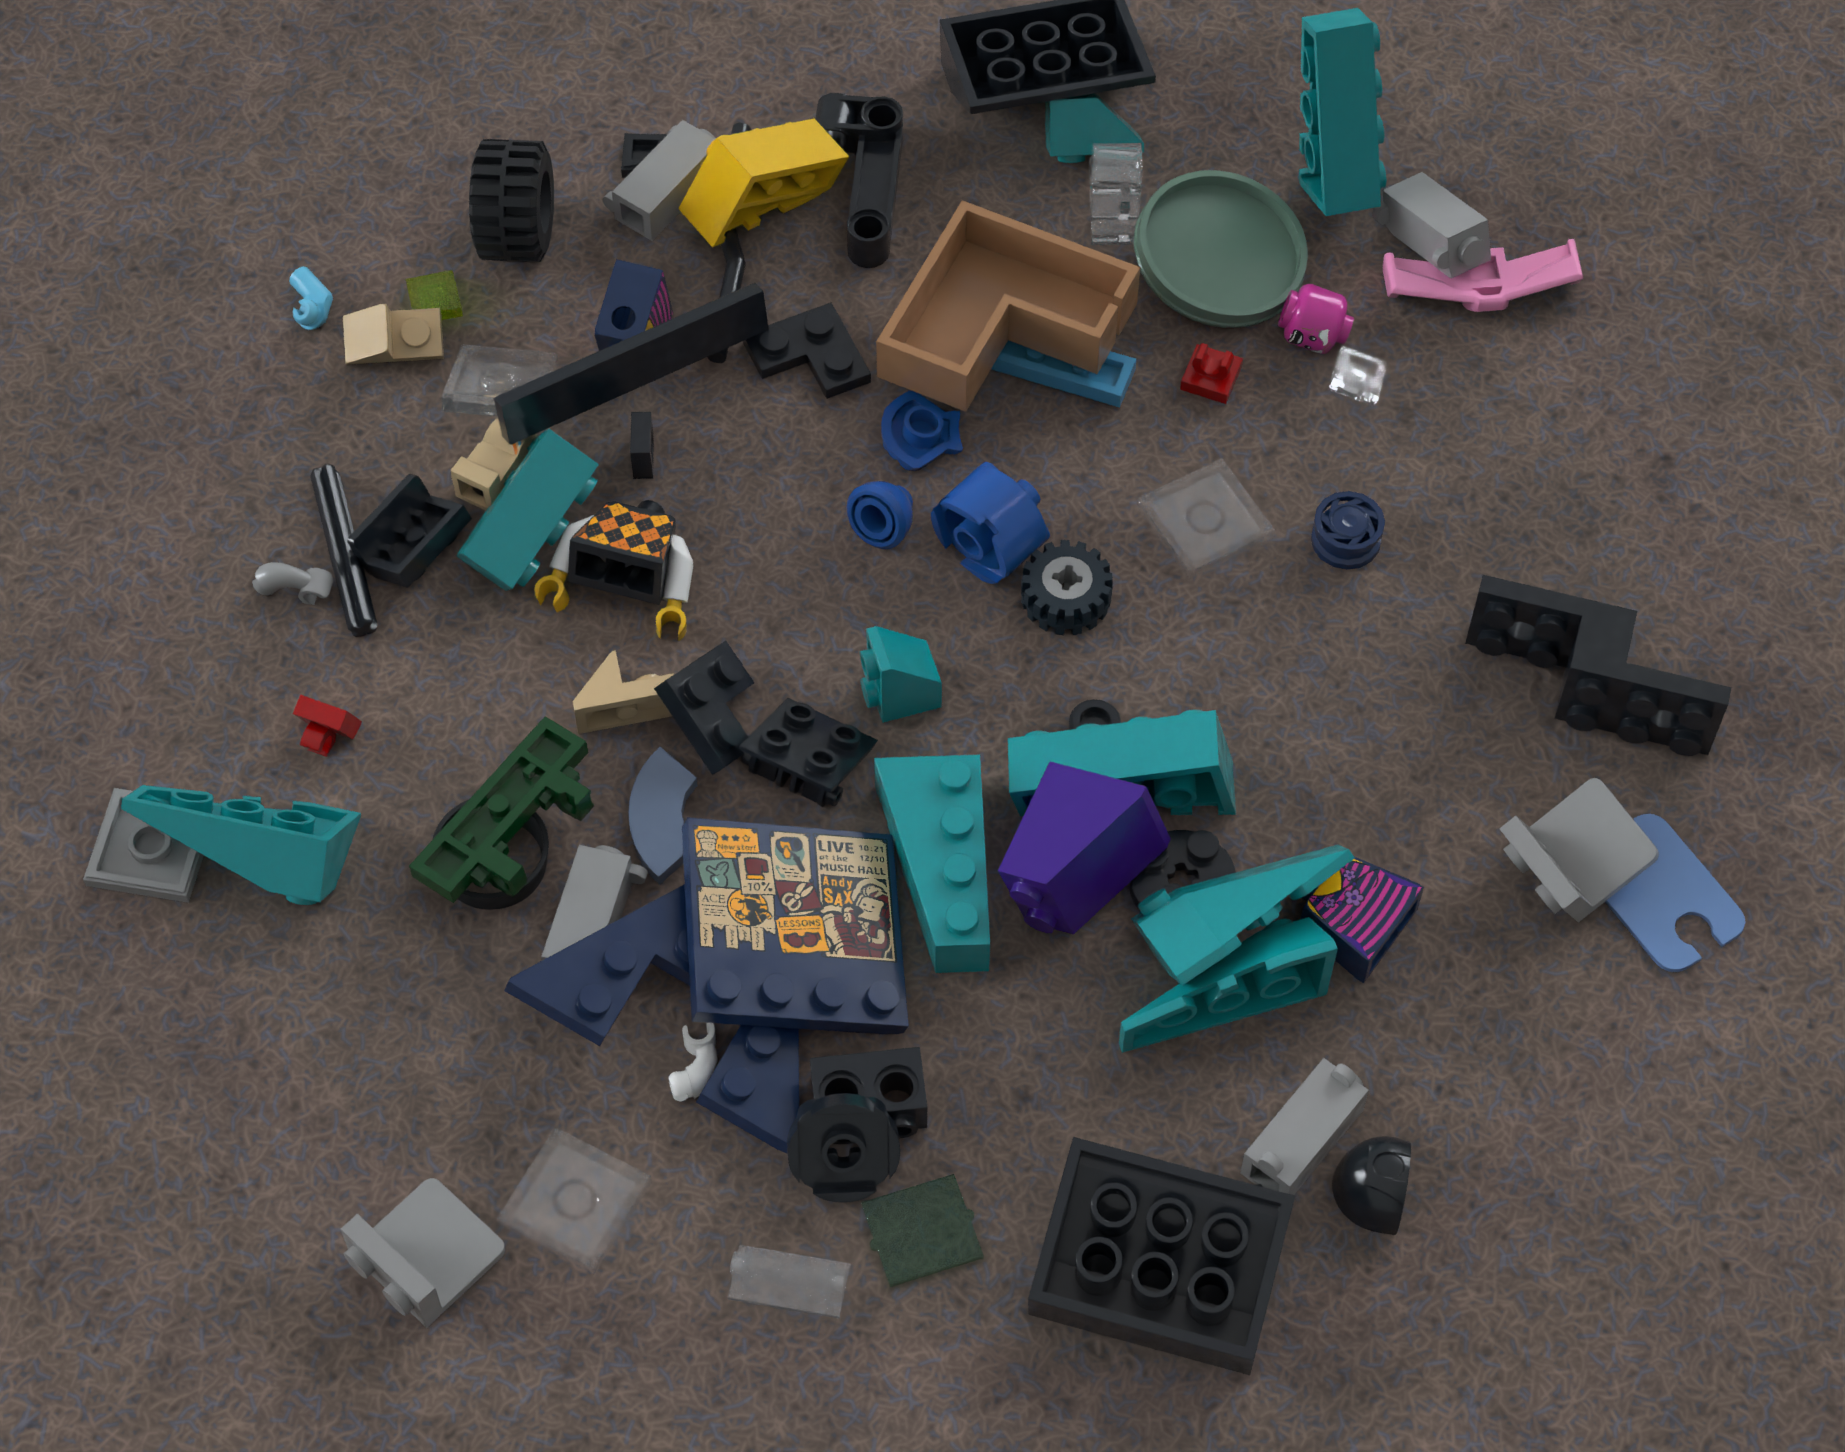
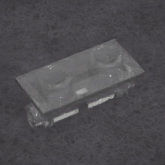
(788, 1281)

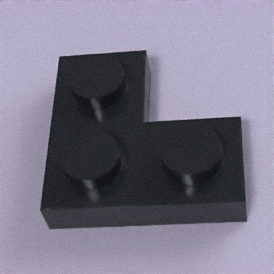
(814, 339)
(699, 706)

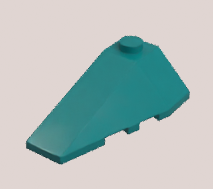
(277, 849)
(1267, 972)

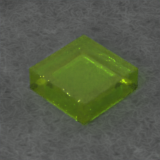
(435, 291)

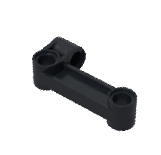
(875, 135)

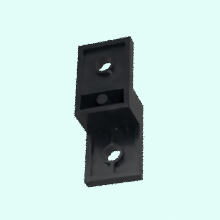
(1598, 682)

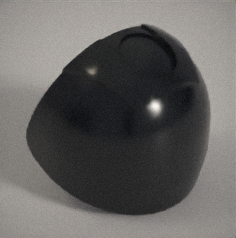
(1373, 1183)

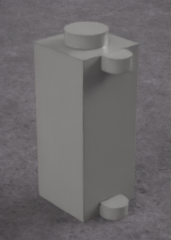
(658, 184)
(1435, 224)
(592, 895)
(1305, 1128)

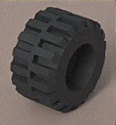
(511, 200)

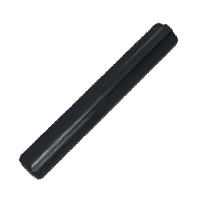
(346, 566)

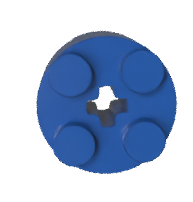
(991, 522)

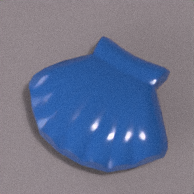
(919, 431)

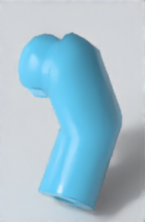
(316, 300)

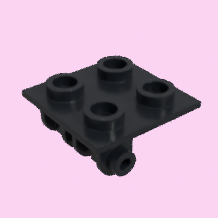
(809, 748)

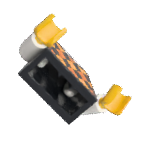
(625, 554)

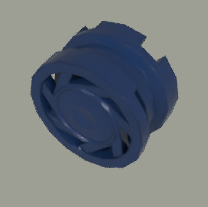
(1349, 532)

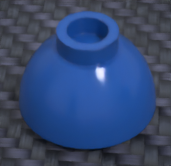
(880, 513)

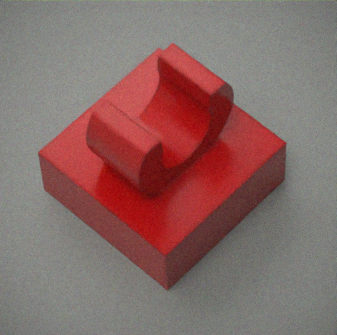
(1211, 373)
(323, 724)

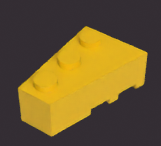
(760, 172)

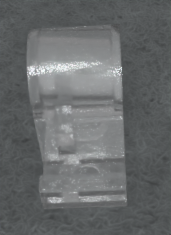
(1114, 192)

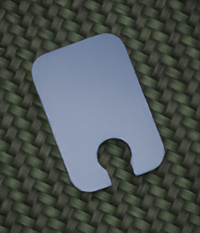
(1669, 890)

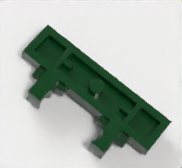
(476, 838)

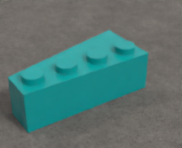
(1341, 112)
(1175, 757)
(940, 839)

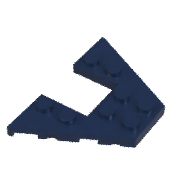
(595, 978)

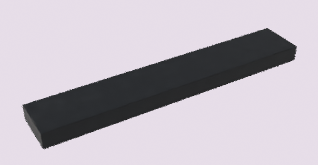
(631, 363)

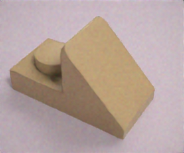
(392, 336)
(610, 703)

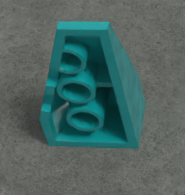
(1202, 920)

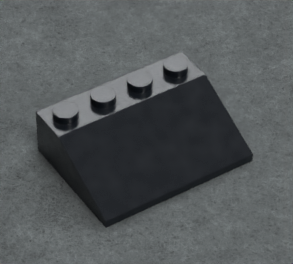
(1042, 53)
(1160, 1255)

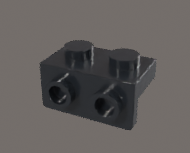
(407, 532)

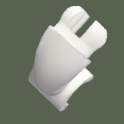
(696, 1075)

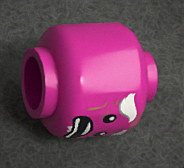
(1315, 319)

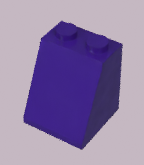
(1079, 846)

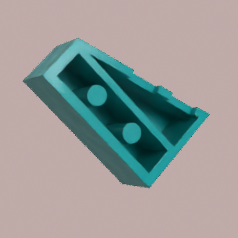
(529, 511)

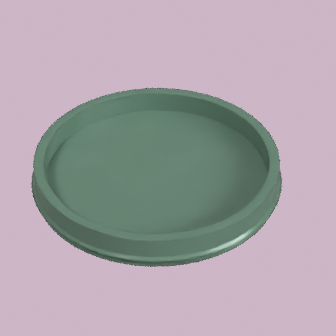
(1220, 248)

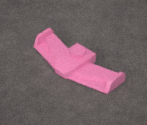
(1489, 284)

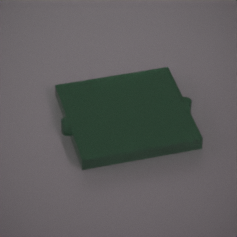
(922, 1230)

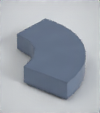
(657, 813)

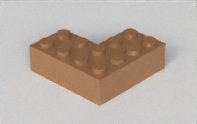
(999, 284)

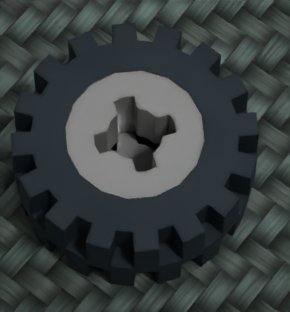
(1085, 589)

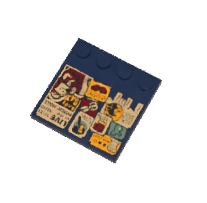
(793, 927)

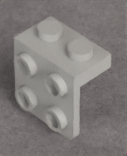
(1581, 850)
(423, 1251)

